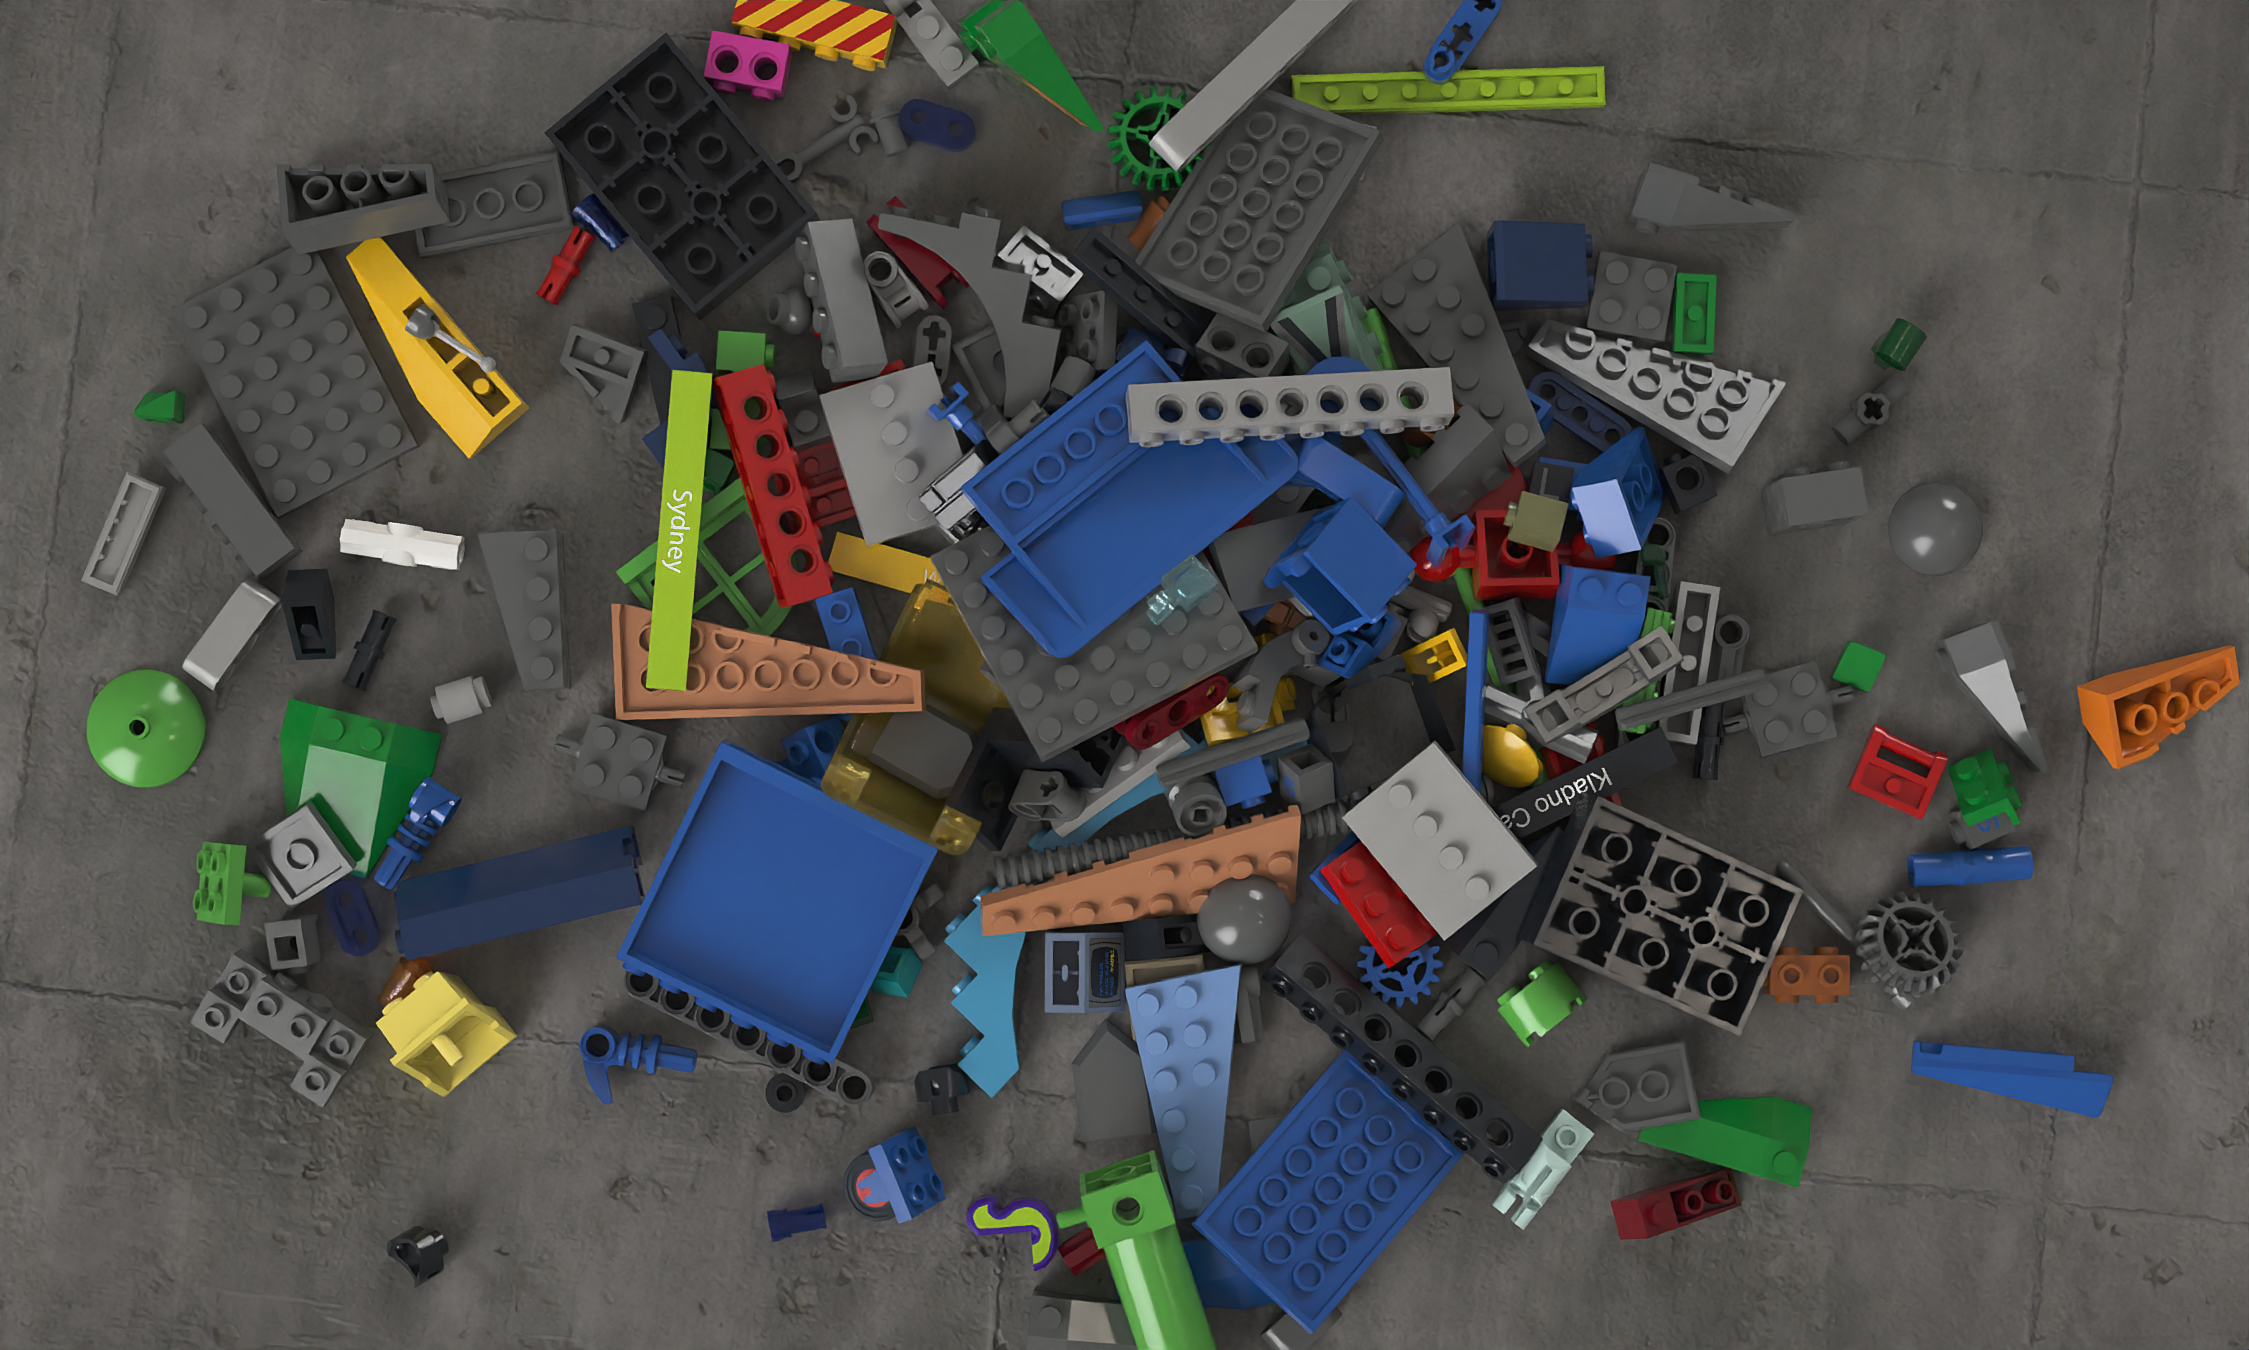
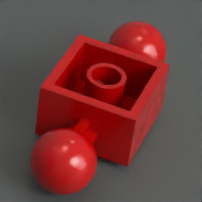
(1496, 572)

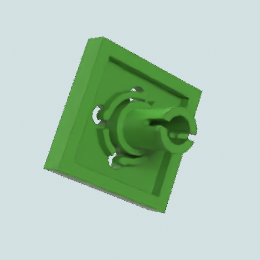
(225, 883)

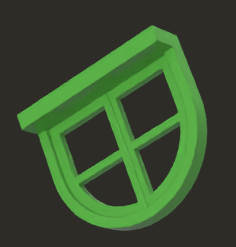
(714, 516)

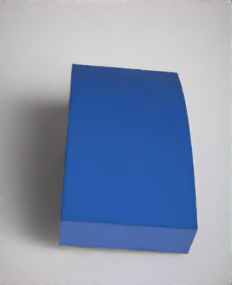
(1354, 651)

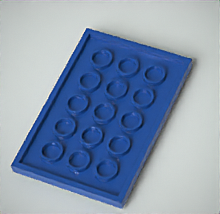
(1327, 1191)

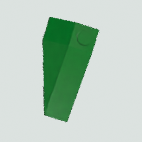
(1745, 1134)

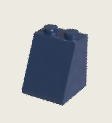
(1538, 265)

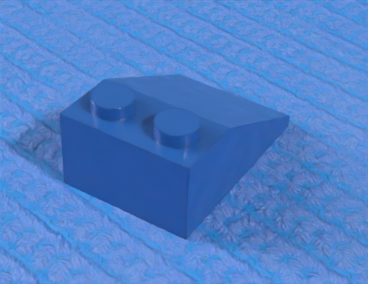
(1619, 496)
(1593, 620)

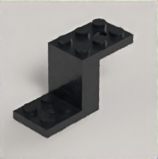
(1003, 755)

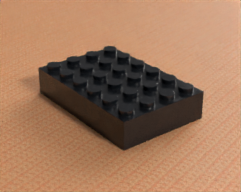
(682, 176)
(1660, 913)

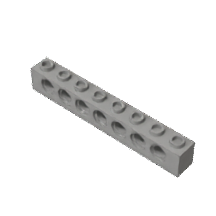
(1428, 386)

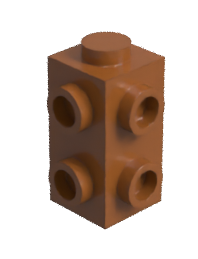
(1816, 974)

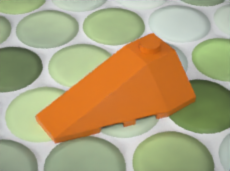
(2144, 705)

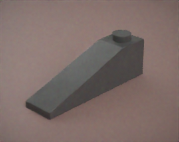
(1077, 1323)

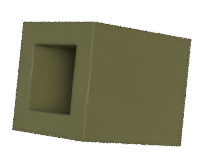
(1535, 520)

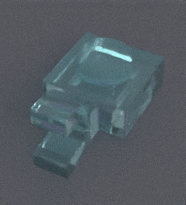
(1184, 585)

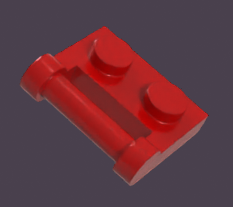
(1894, 784)

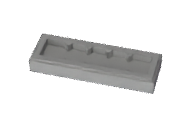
(123, 534)

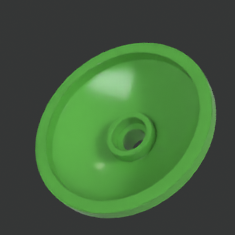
(171, 733)

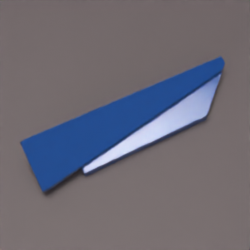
(2018, 1074)

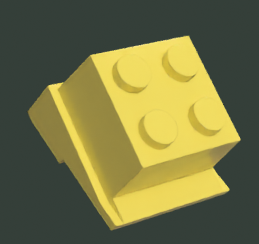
(443, 1032)

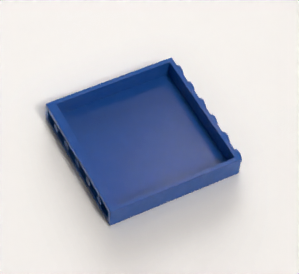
(775, 903)

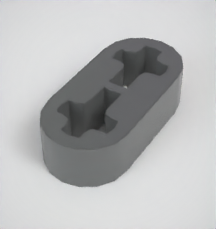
(943, 350)

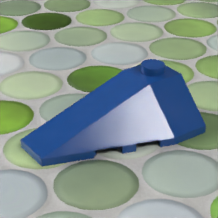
(1218, 1279)

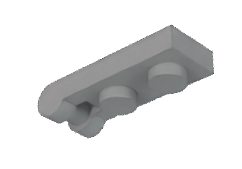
(934, 40)

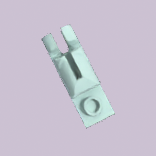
(1545, 1168)

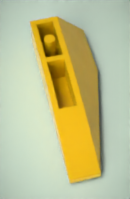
(450, 385)

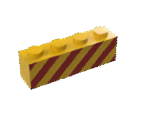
(821, 25)

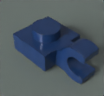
(1172, 356)

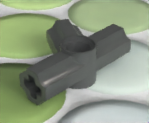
(1509, 708)

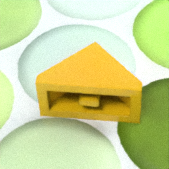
(1436, 656)

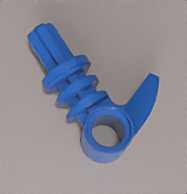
(430, 806)
(627, 1049)

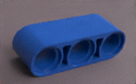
(1343, 476)

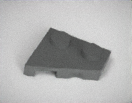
(605, 367)

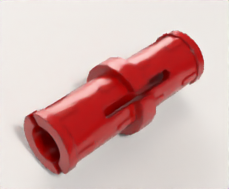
(565, 266)

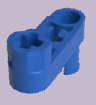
(1467, 16)

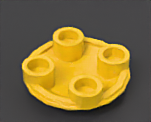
(1509, 756)

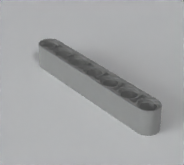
(1245, 79)

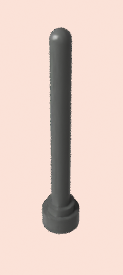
(1832, 918)

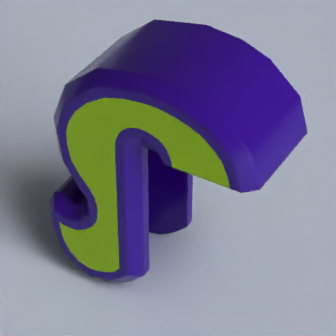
(1020, 1215)

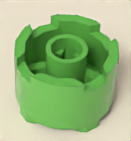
(1541, 1002)

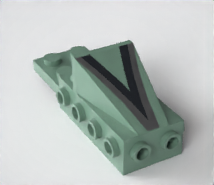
(1324, 317)

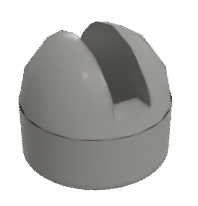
(1422, 625)

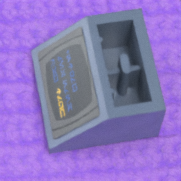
(1084, 972)

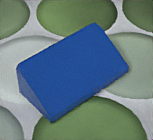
(1101, 210)

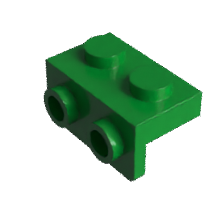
(1984, 788)

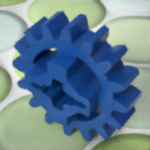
(1405, 980)

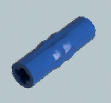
(1969, 866)

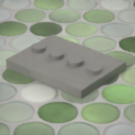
(891, 448)
(1439, 840)

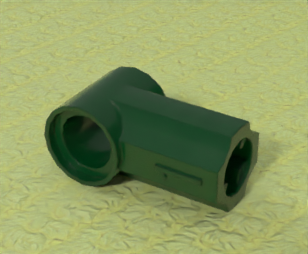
(1898, 345)

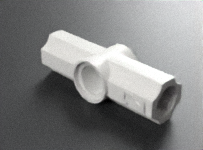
(402, 544)

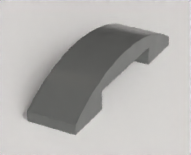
(1605, 687)

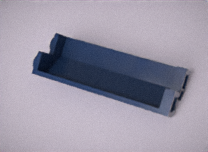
(518, 893)

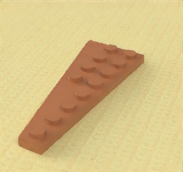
(754, 675)
(1153, 880)

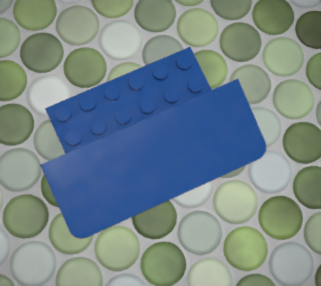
(1108, 518)

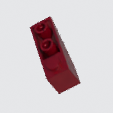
(1675, 1204)

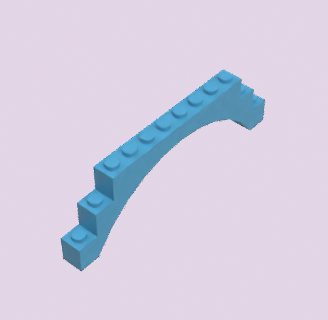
(990, 996)

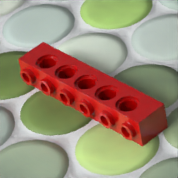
(754, 471)

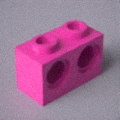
(751, 55)

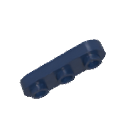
(1569, 397)

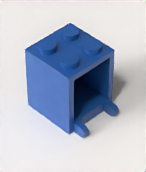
(1342, 567)

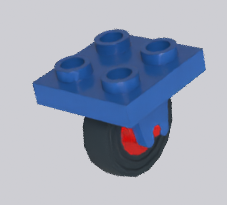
(893, 1179)

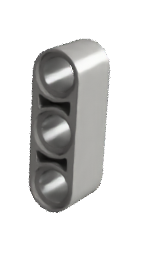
(232, 634)

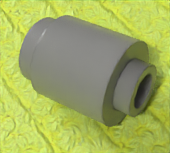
(461, 699)

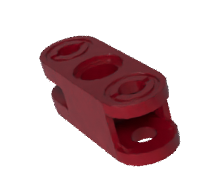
(922, 263)
(1173, 713)

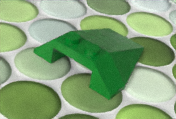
(354, 774)

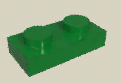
(1694, 313)

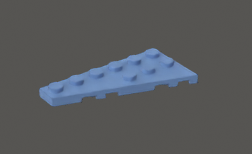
(1187, 1055)

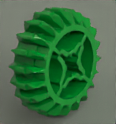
(1141, 136)

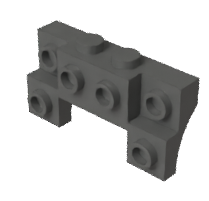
(288, 1016)

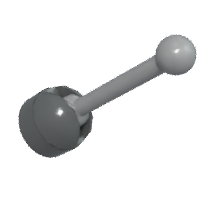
(426, 324)

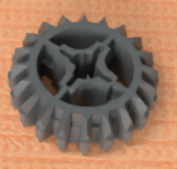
(1883, 925)

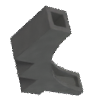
(971, 249)

